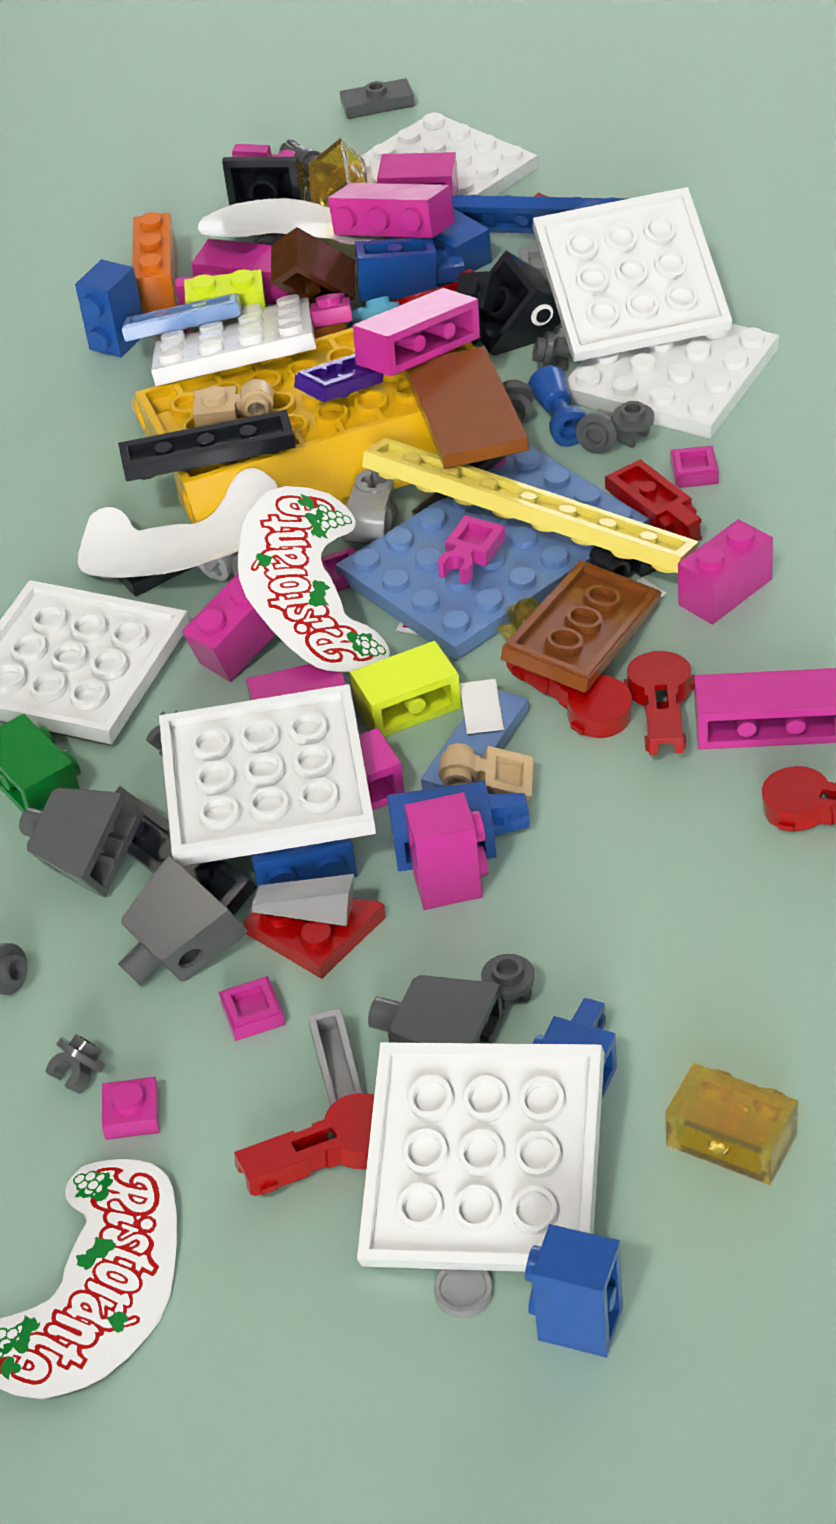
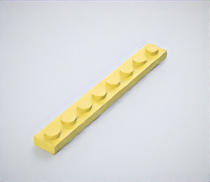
(540, 508)

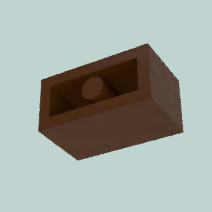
(310, 267)

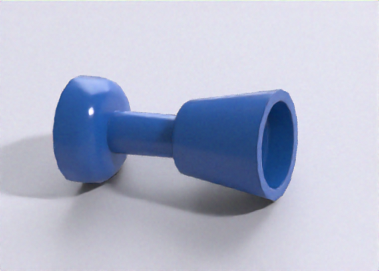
(553, 394)

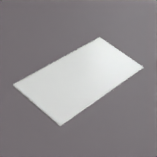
(481, 706)

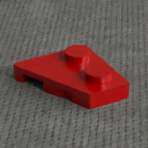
(315, 944)

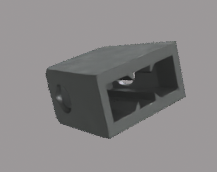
(82, 834)
(176, 925)
(440, 1012)

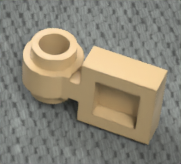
(224, 404)
(500, 769)

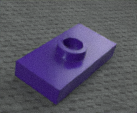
(336, 379)

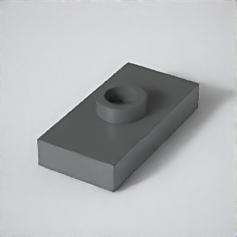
(377, 98)

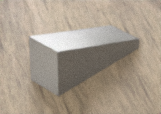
(315, 900)
(334, 1054)

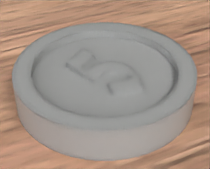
(463, 1292)

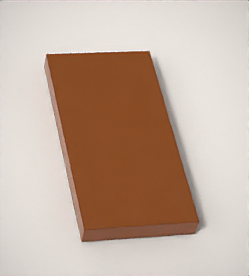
(466, 408)
(581, 626)

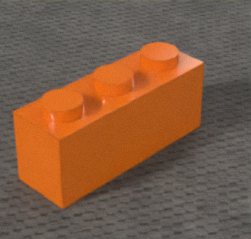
(155, 261)

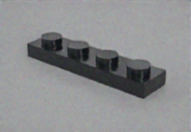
(206, 445)
(153, 845)

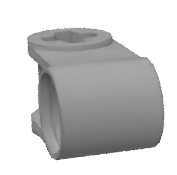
(371, 507)

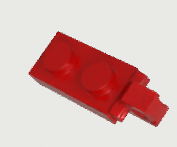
(655, 498)

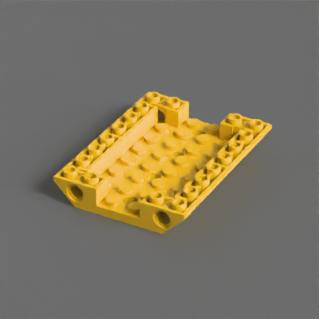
(326, 434)

